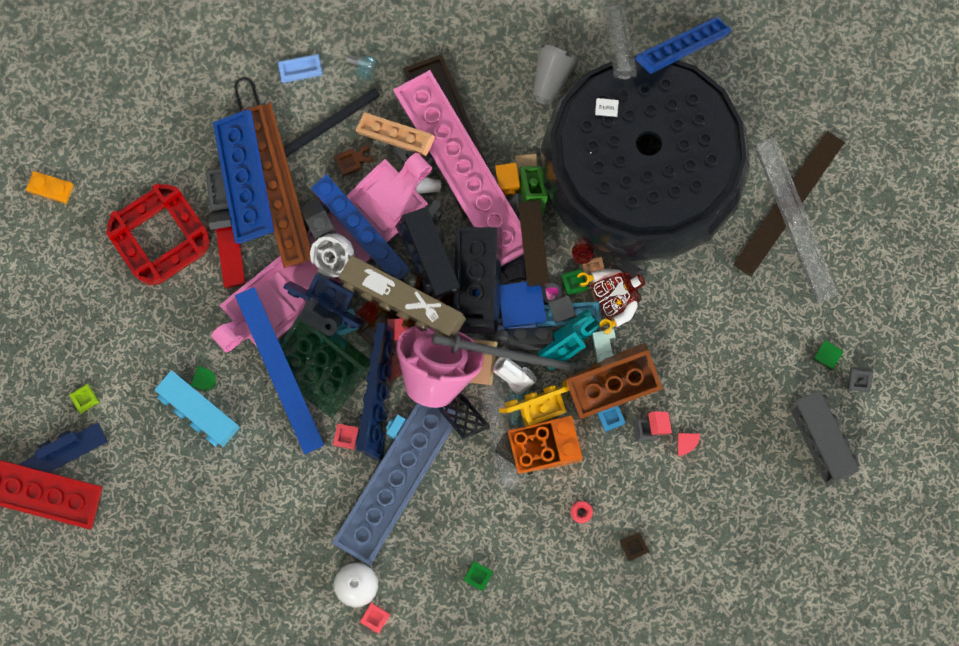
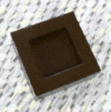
(634, 546)

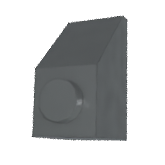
(317, 219)

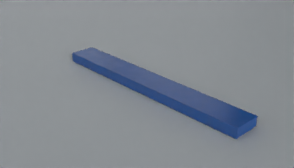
(682, 45)
(279, 370)

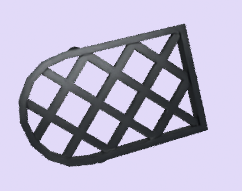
(484, 425)

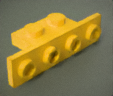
(539, 406)

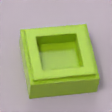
(84, 398)

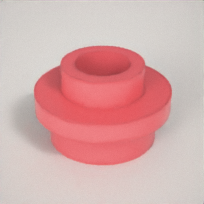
(584, 505)

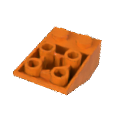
(545, 445)

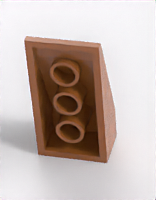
(614, 381)

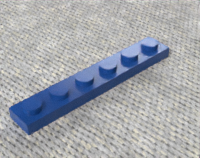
(360, 228)

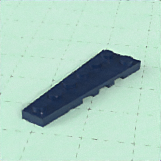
(370, 439)

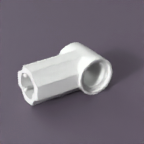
(518, 378)

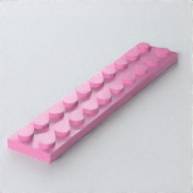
(460, 161)

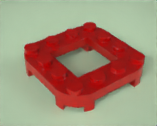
(141, 210)

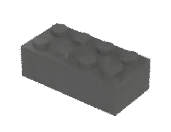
(824, 438)

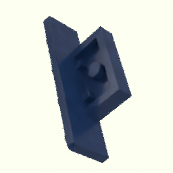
(332, 294)
(66, 448)

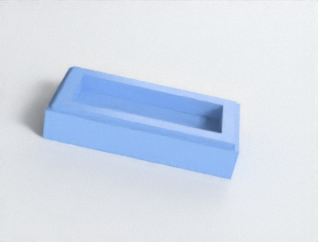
(300, 68)

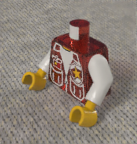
(616, 294)

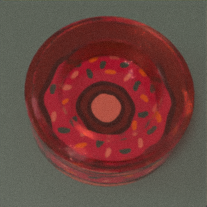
(582, 253)

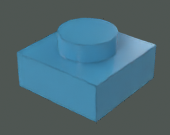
(611, 418)

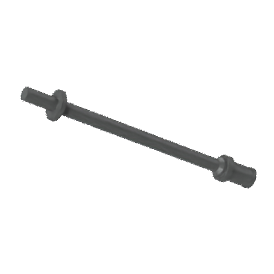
(455, 343)

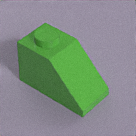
(532, 185)

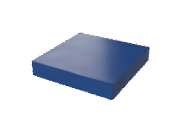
(521, 305)

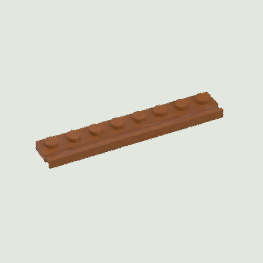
(282, 198)

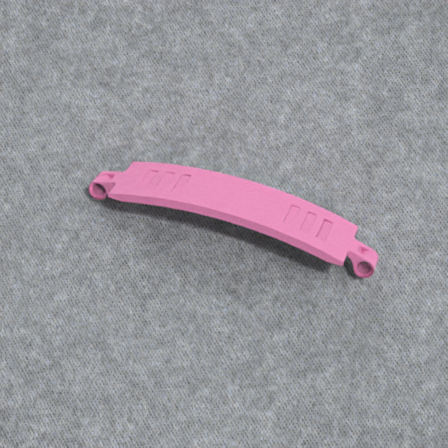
(380, 198)

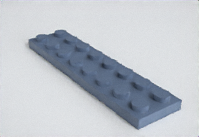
(394, 483)

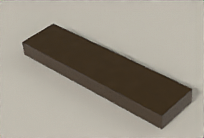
(533, 243)

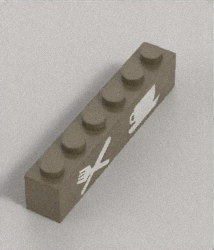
(401, 297)

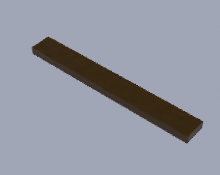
(774, 223)

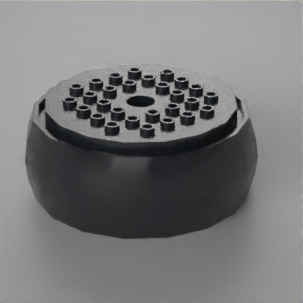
(640, 202)

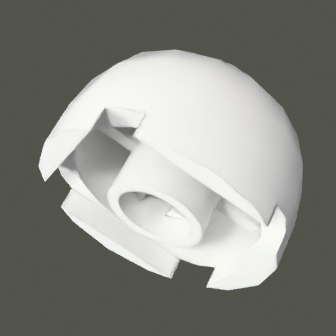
(331, 254)
(355, 585)

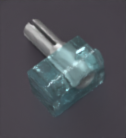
(366, 66)

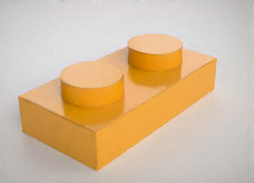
(49, 187)

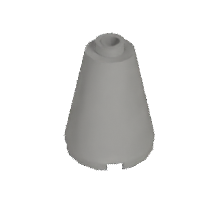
(552, 72)

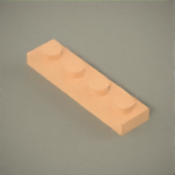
(395, 134)

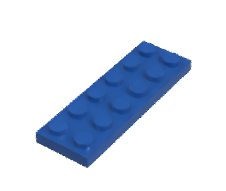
(243, 177)

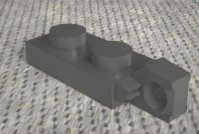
(524, 338)

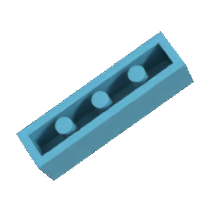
(197, 409)

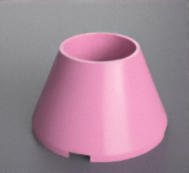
(431, 370)

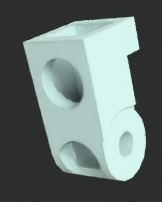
(602, 345)

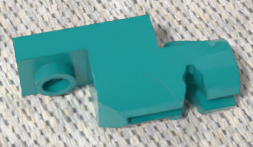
(571, 337)

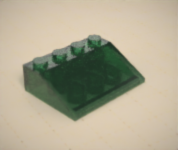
(324, 366)

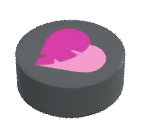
(551, 292)

